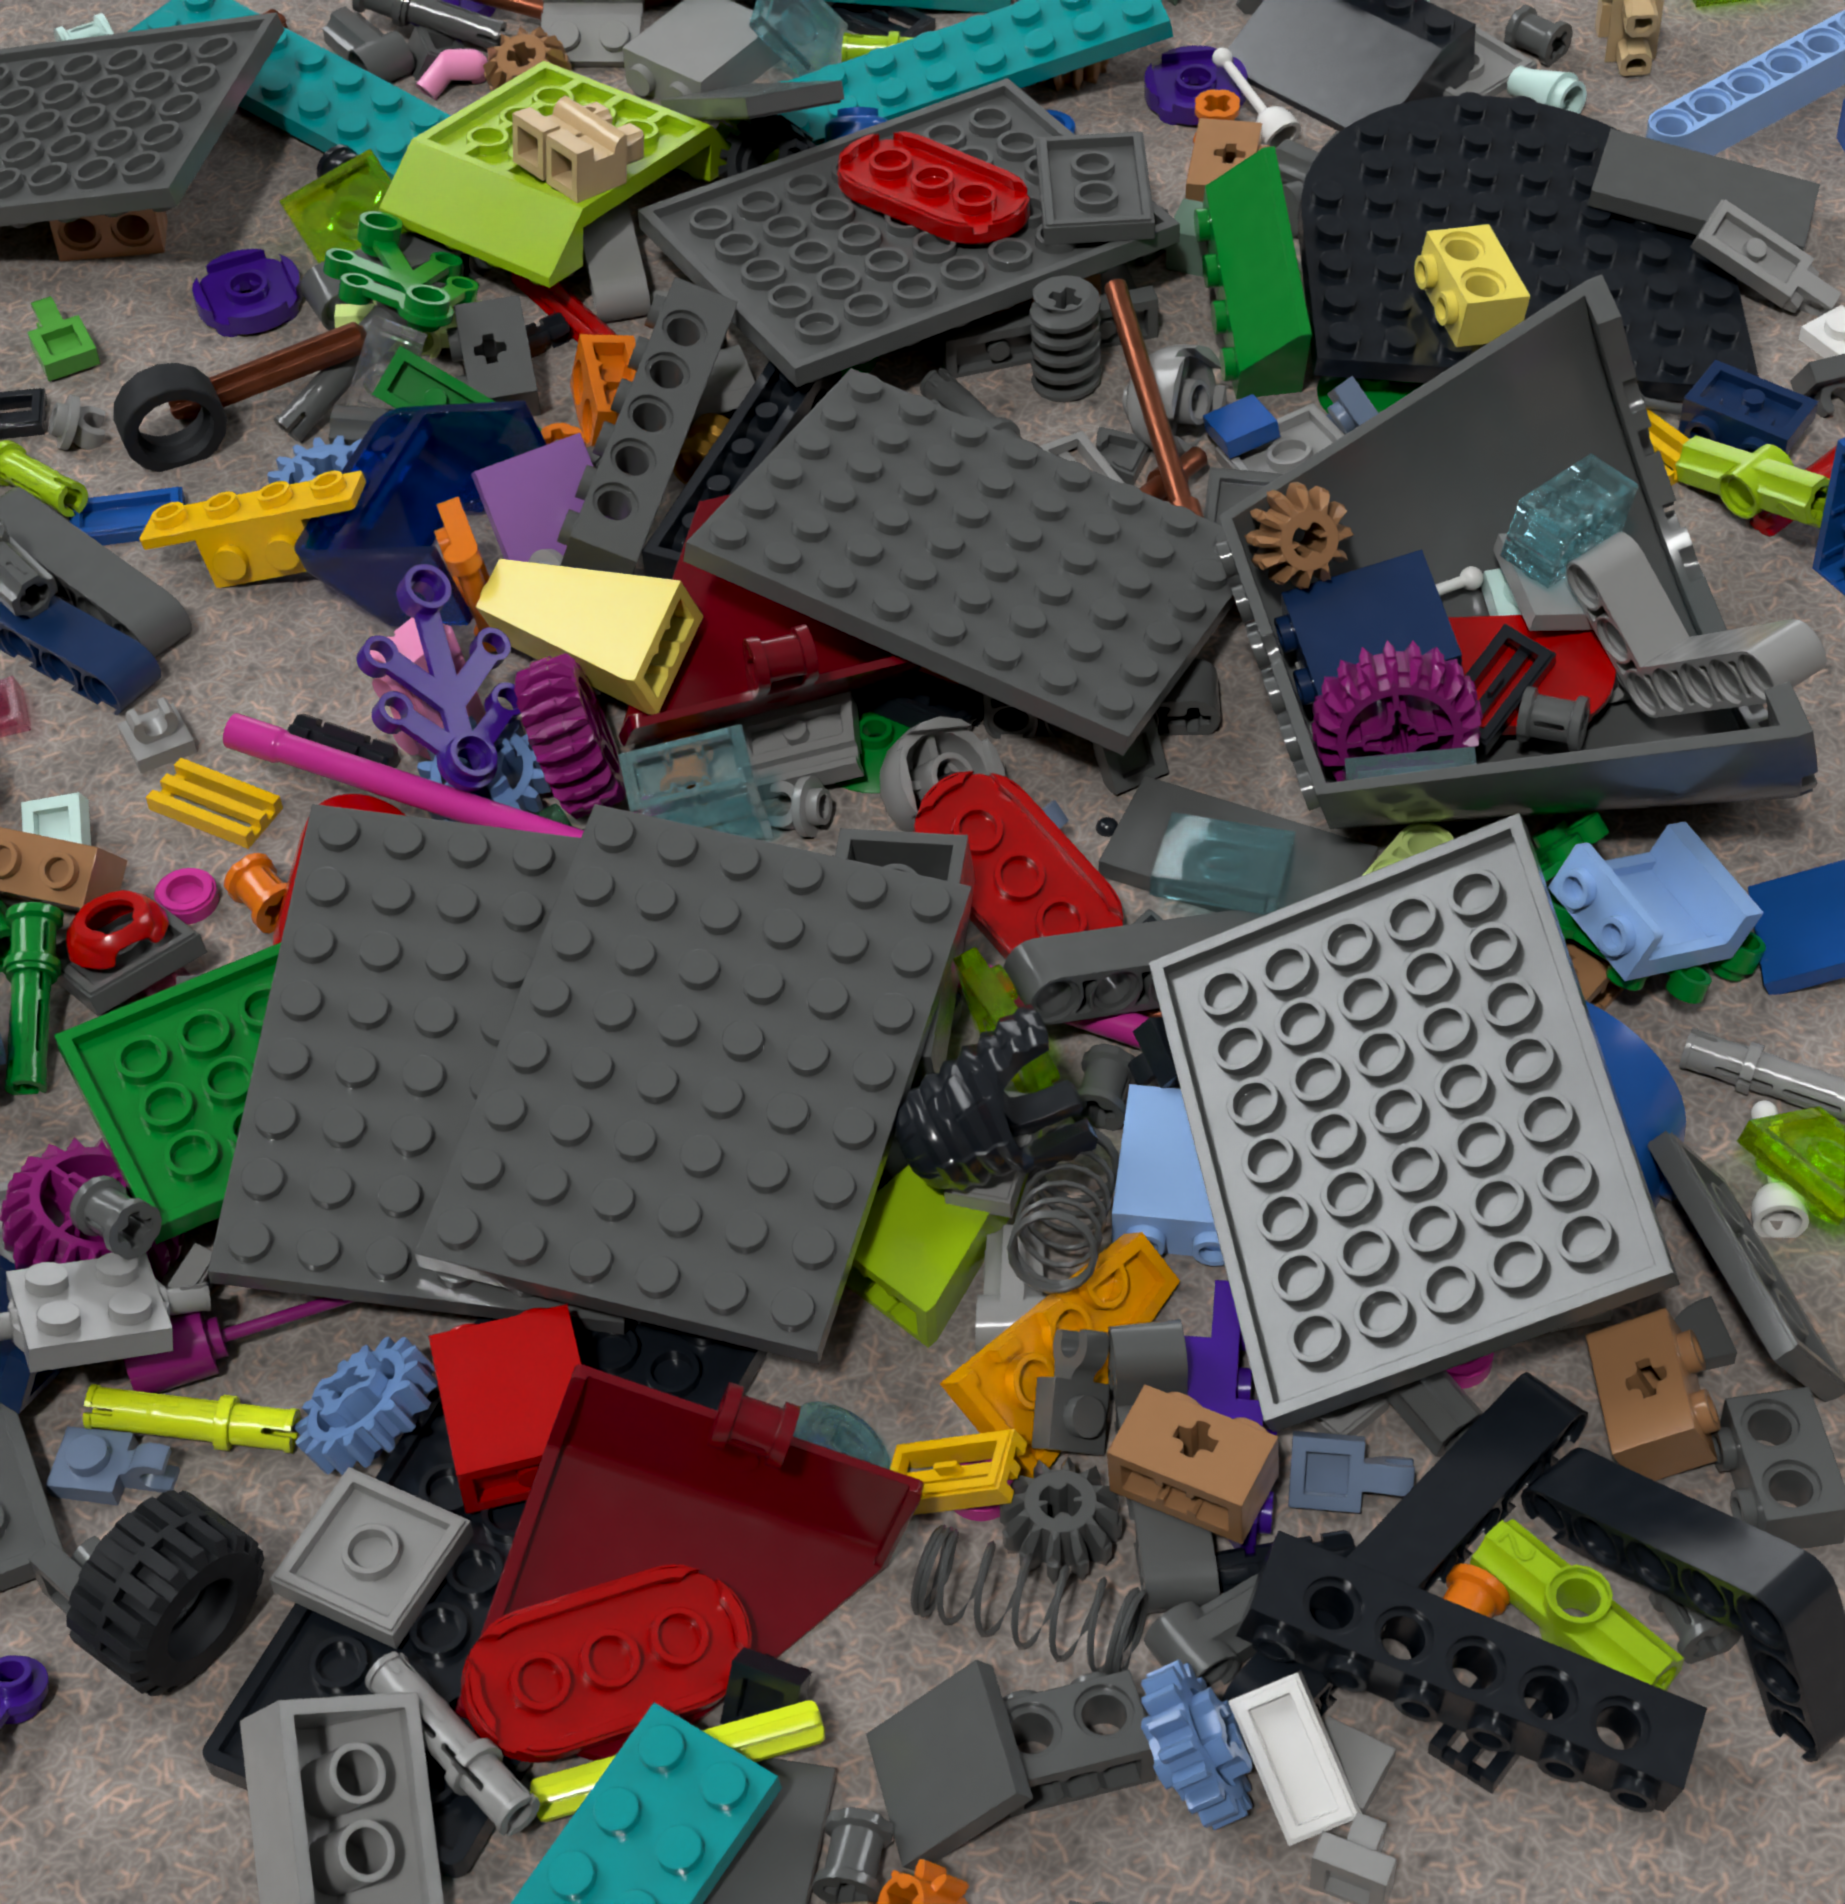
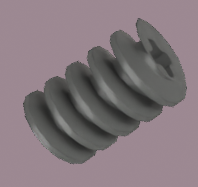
(1065, 338)

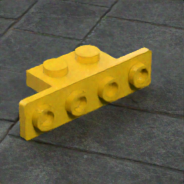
(256, 531)

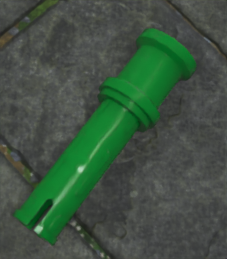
(31, 972)

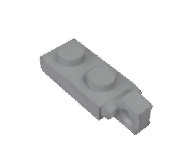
(1764, 261)

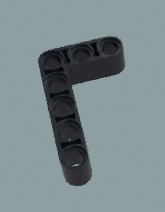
(1720, 1568)

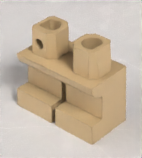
(1631, 33)
(575, 147)

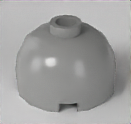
(1186, 390)
(927, 756)

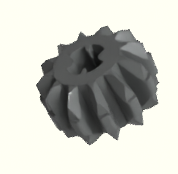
(1061, 1519)

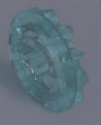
(845, 1430)

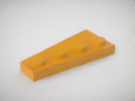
(1000, 1380)

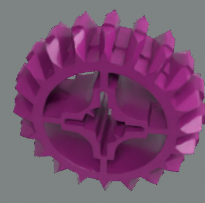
(1359, 706)
(569, 735)
(46, 1190)

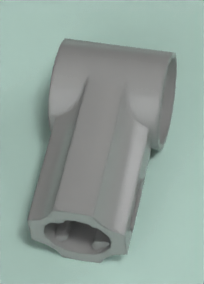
(1004, 1294)

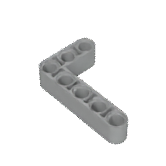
(1658, 659)

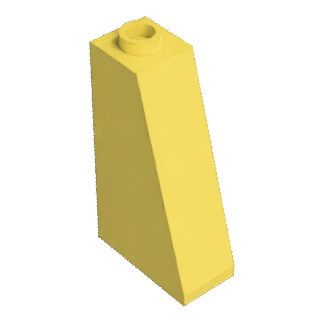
(616, 626)

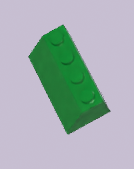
(1254, 279)

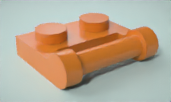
(463, 558)

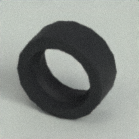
(158, 386)

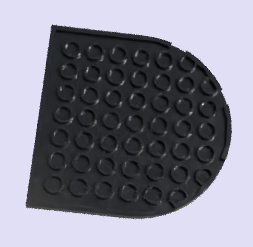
(1528, 178)

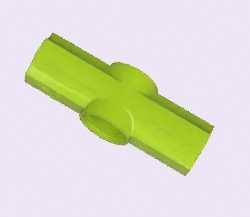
(1754, 480)
(1546, 1584)

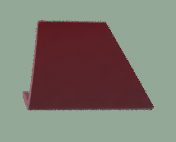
(754, 657)
(725, 1490)

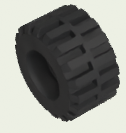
(165, 1592)

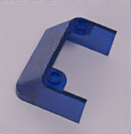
(409, 466)

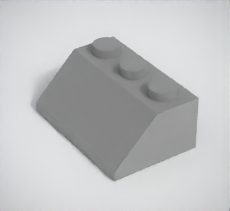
(341, 1801)

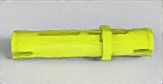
(213, 1421)

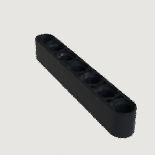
(1449, 1508)

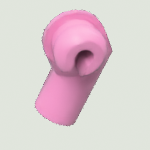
(452, 65)

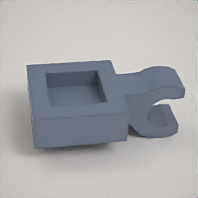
(1349, 406)
(101, 1463)
(1332, 1472)

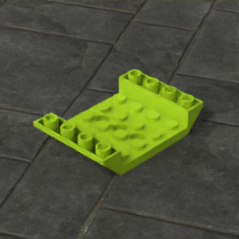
(474, 199)

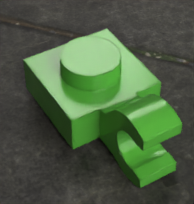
(60, 344)

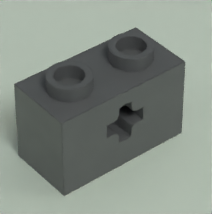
(495, 333)

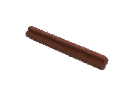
(280, 368)

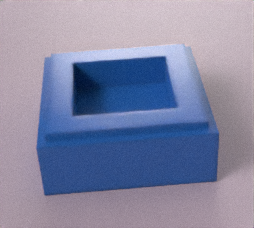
(1241, 426)

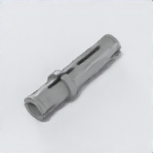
(1763, 1072)
(470, 1763)

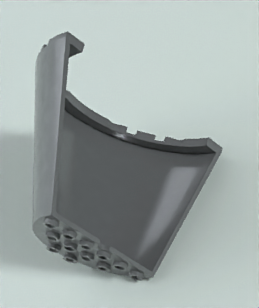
(1447, 480)

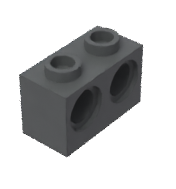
(1794, 1470)
(1077, 1760)

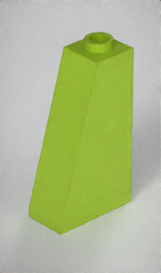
(920, 1254)

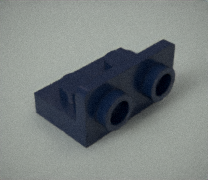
(1745, 410)

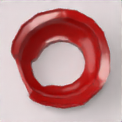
(99, 950)

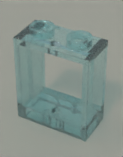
(726, 780)

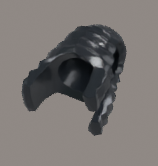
(963, 1123)

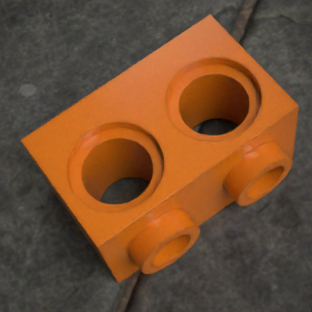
(595, 378)

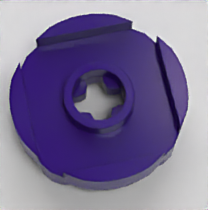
(1169, 83)
(273, 296)

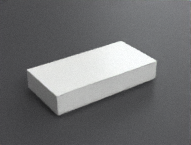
(1295, 1758)

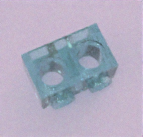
(1567, 518)

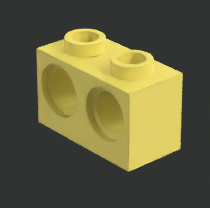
(1471, 284)

